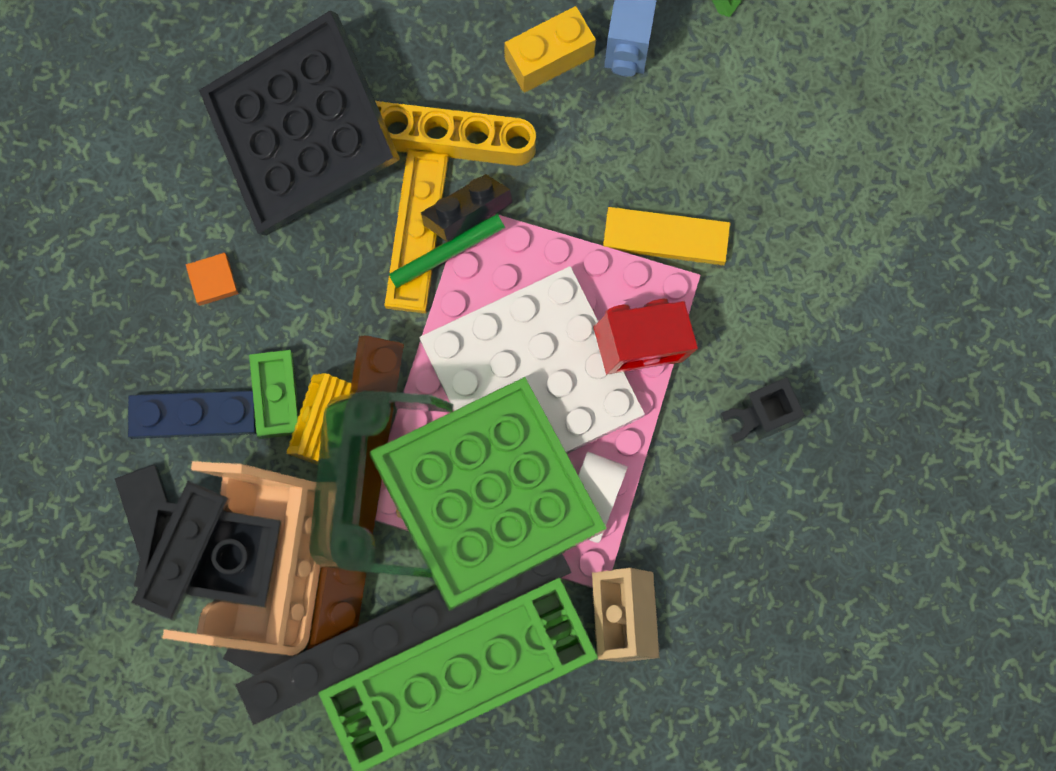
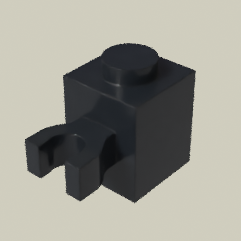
(766, 411)

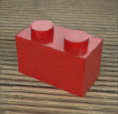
(645, 336)

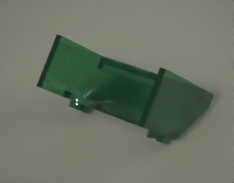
(335, 528)

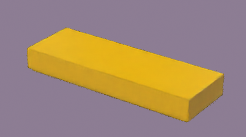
(666, 236)

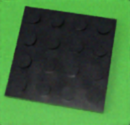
(298, 124)

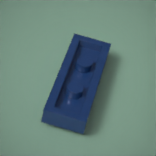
(191, 415)

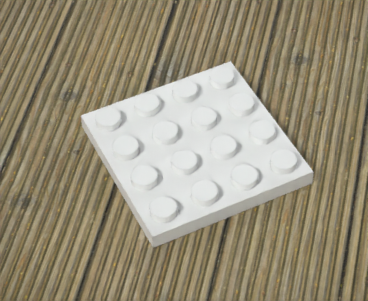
(548, 339)

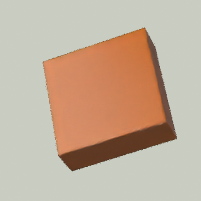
(212, 279)

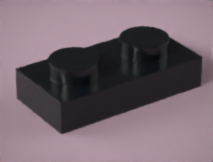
(466, 207)

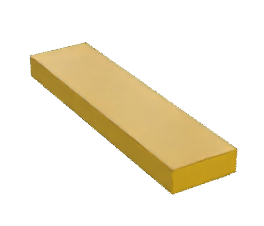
(421, 189)

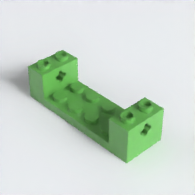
(457, 676)

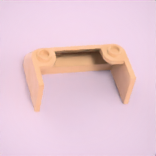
(291, 597)

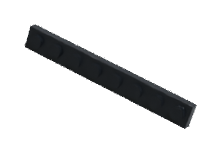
(377, 642)

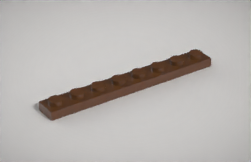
(339, 590)

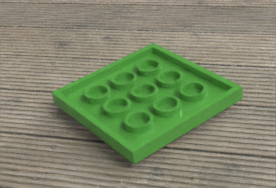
(487, 492)

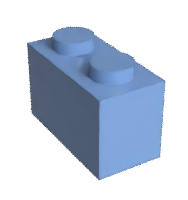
(629, 36)

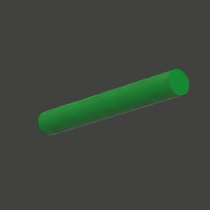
(447, 251)

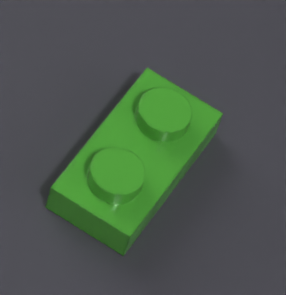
(274, 393)

